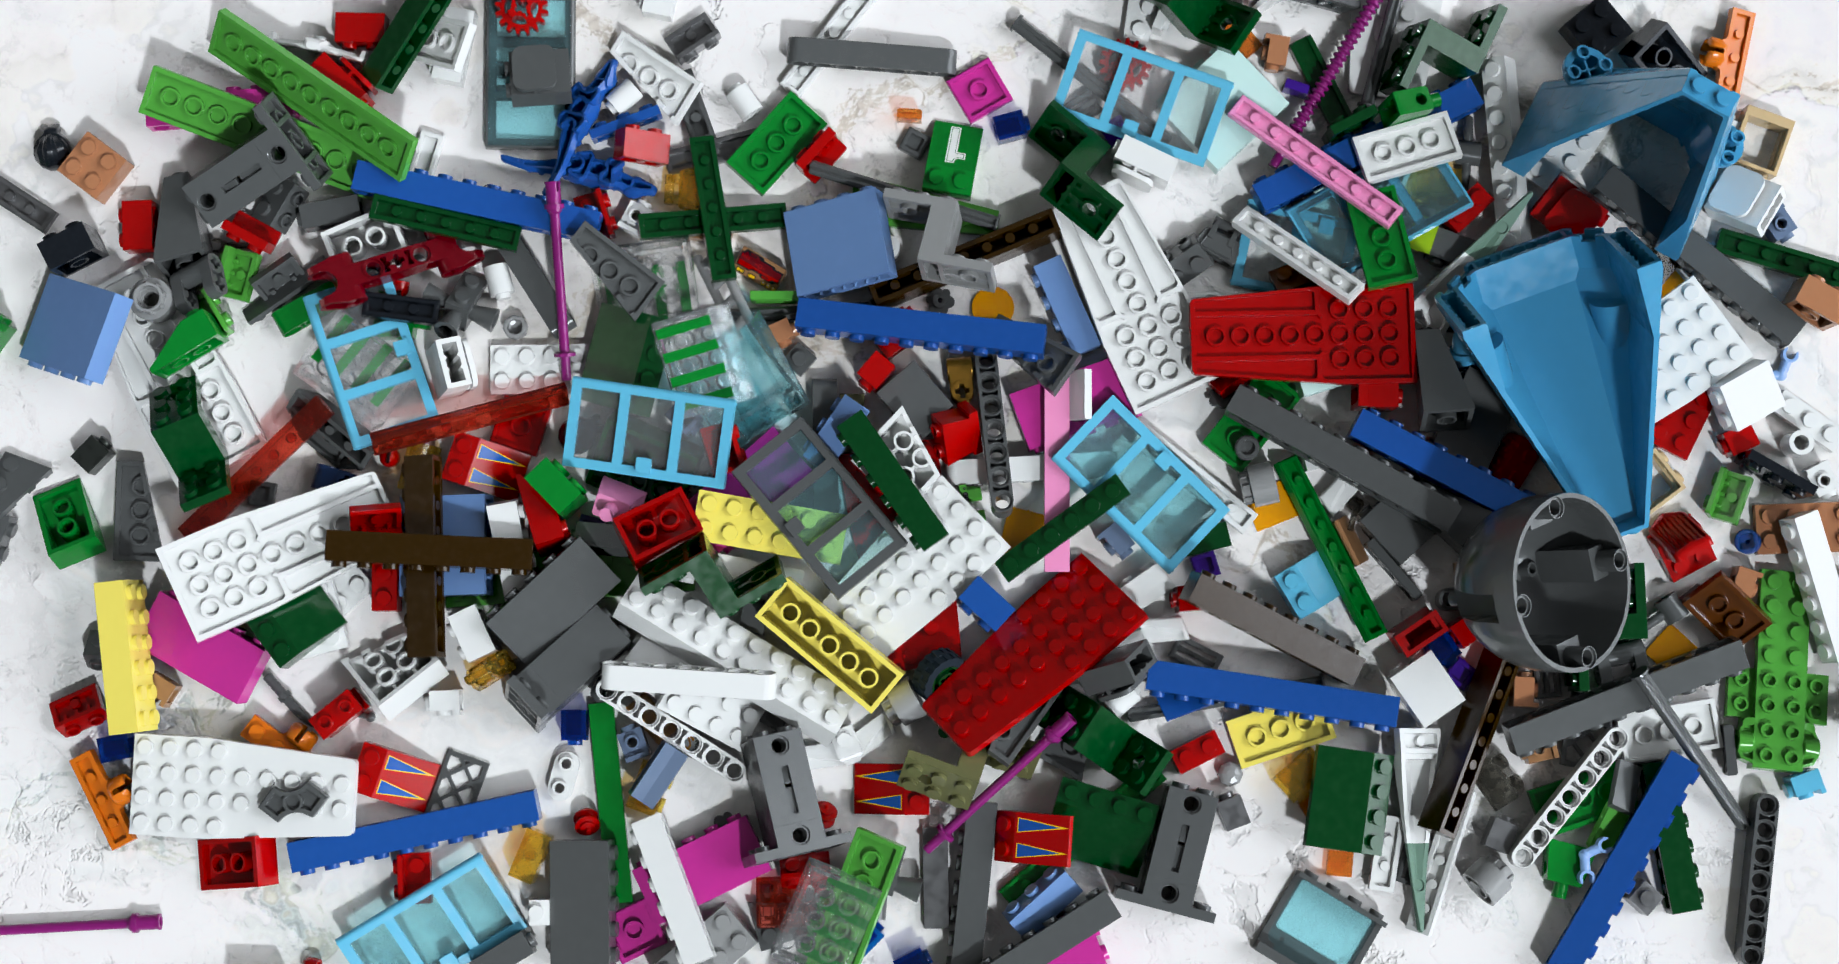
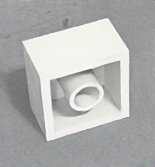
(473, 634)

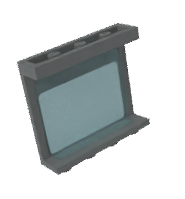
(1317, 925)

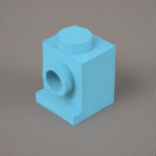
(1803, 784)

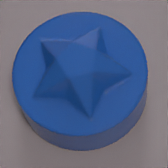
(1747, 541)

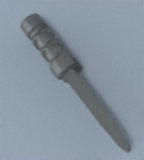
(285, 697)

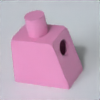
(615, 499)

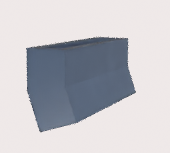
(658, 774)

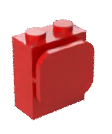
(346, 77)
(1569, 206)

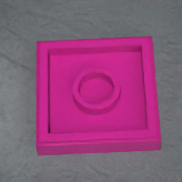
(979, 91)
(637, 931)

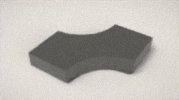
(306, 800)

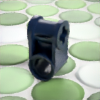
(328, 475)

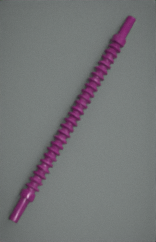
(1329, 74)

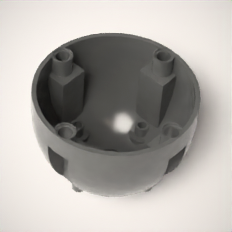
(1545, 583)

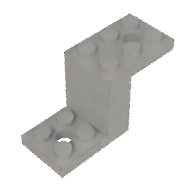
(940, 239)

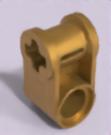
(960, 376)

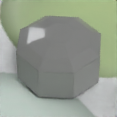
(515, 327)
(1230, 773)

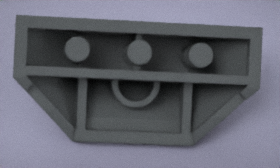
(332, 438)

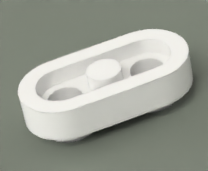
(565, 776)

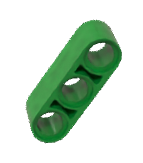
(293, 315)

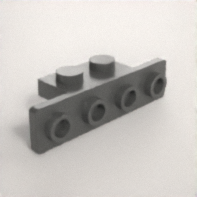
(277, 285)

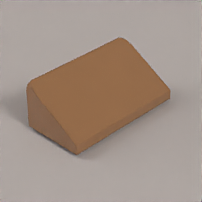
(1350, 541)

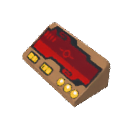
(759, 269)

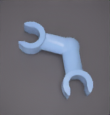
(1781, 373)
(1586, 854)

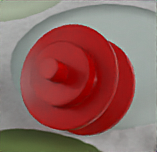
(828, 813)
(586, 821)

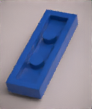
(646, 115)

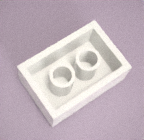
(364, 238)

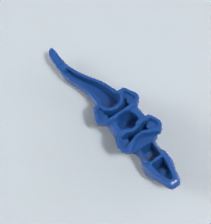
(581, 115)
(591, 173)

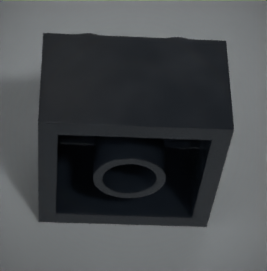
(1596, 27)
(72, 249)

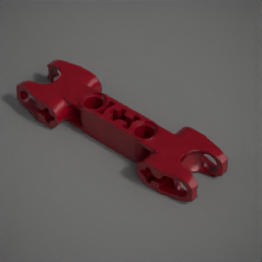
(352, 279)

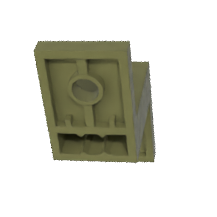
(955, 783)

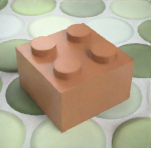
(95, 168)
(1814, 301)

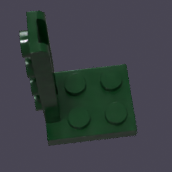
(1333, 105)

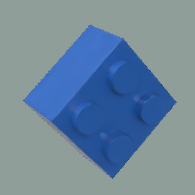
(985, 604)

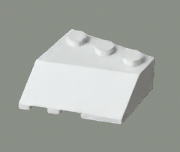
(908, 450)
(391, 677)

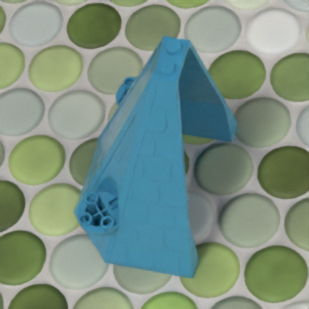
(1669, 98)
(1572, 354)

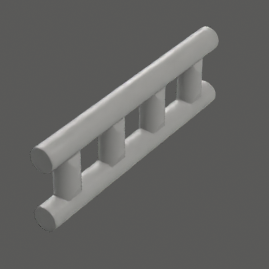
(735, 298)

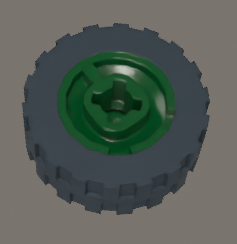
(934, 671)

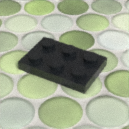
(1774, 474)

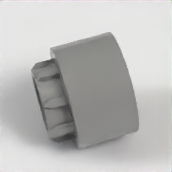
(143, 291)
(1259, 485)
(903, 703)
(1489, 878)

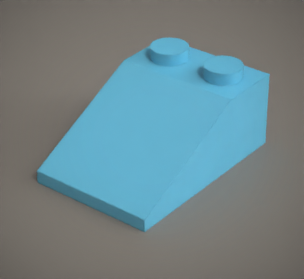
(1306, 586)

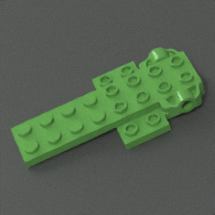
(1777, 697)

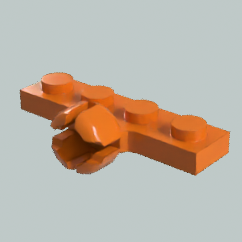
(1730, 54)
(261, 732)
(105, 797)

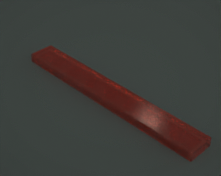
(469, 418)
(262, 465)

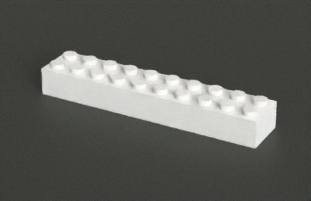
(704, 639)

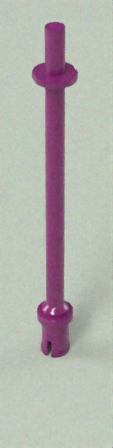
(554, 208)
(1051, 735)
(134, 923)

